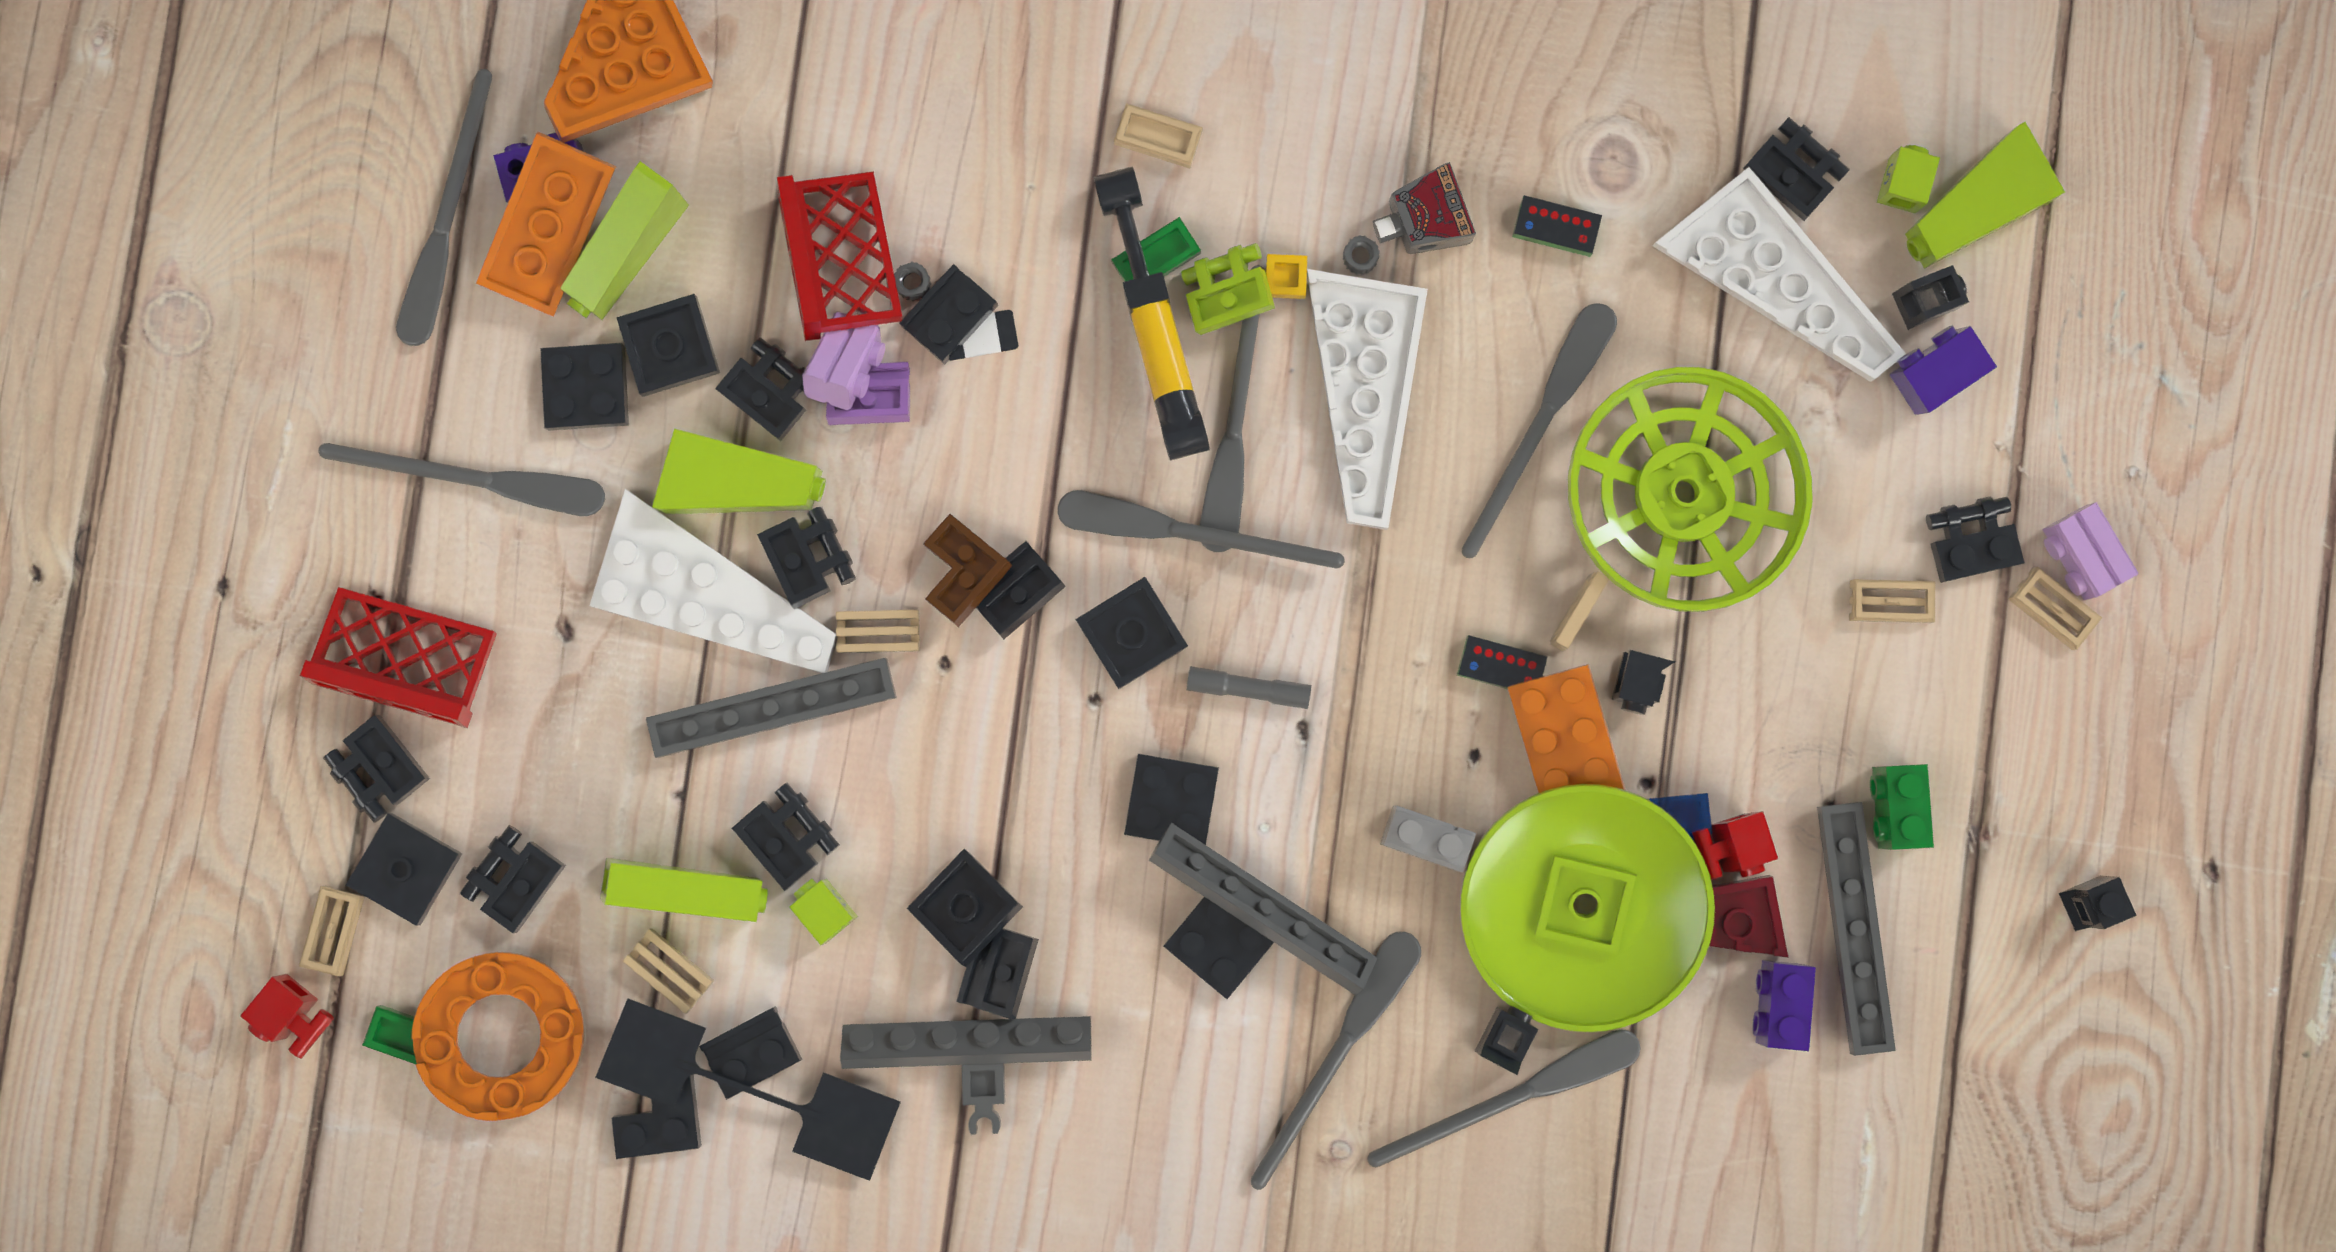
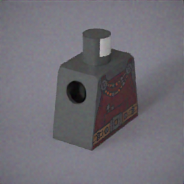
(1428, 214)

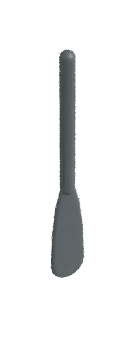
(427, 281)
(1574, 362)
(1226, 481)
(541, 490)
(1122, 518)
(1394, 965)
(1581, 1066)

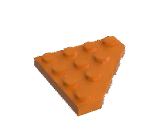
(622, 65)

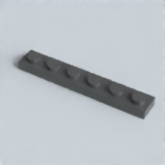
(771, 707)
(1263, 909)
(1856, 929)
(966, 1042)

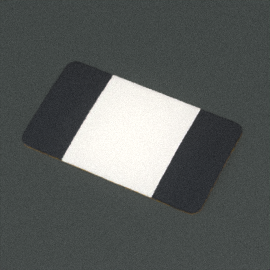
(992, 336)

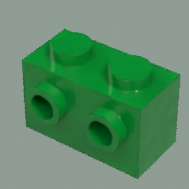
(1902, 807)

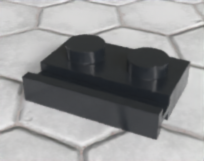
(949, 314)
(1020, 591)
(999, 974)
(752, 1051)

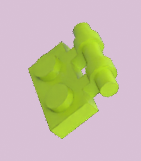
(1230, 299)

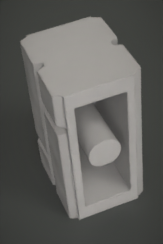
(1427, 838)

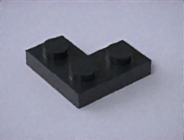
(659, 1130)

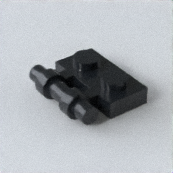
(1792, 178)
(760, 397)
(1976, 552)
(794, 562)
(386, 762)
(776, 845)
(521, 887)

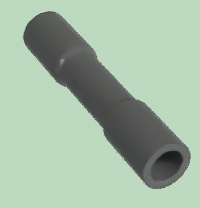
(1274, 691)

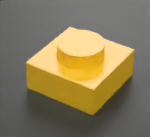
(1287, 275)

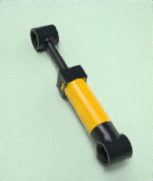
(1154, 325)

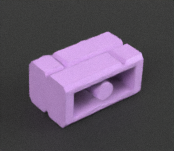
(842, 365)
(2089, 552)

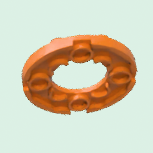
(437, 1026)

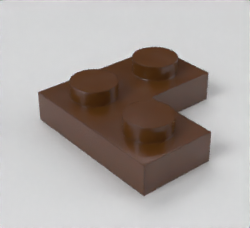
(972, 572)

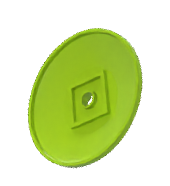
(1599, 965)

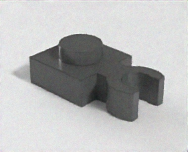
(983, 1087)

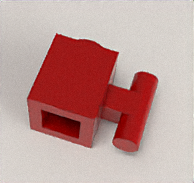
(1739, 844)
(283, 1010)

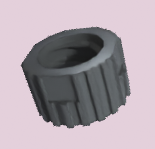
(1371, 246)
(905, 270)

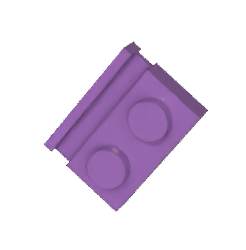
(885, 399)

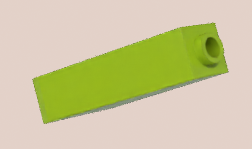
(1991, 195)
(623, 241)
(731, 478)
(682, 890)

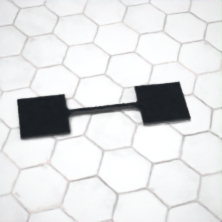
(657, 1053)

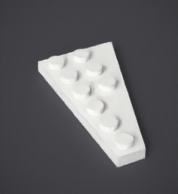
(1767, 261)
(1368, 362)
(682, 584)

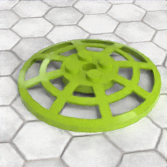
(1711, 483)

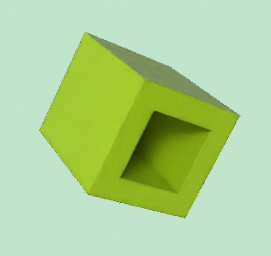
(1908, 178)
(822, 910)

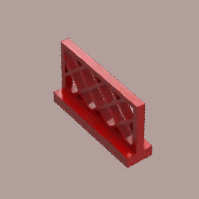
(803, 248)
(387, 690)

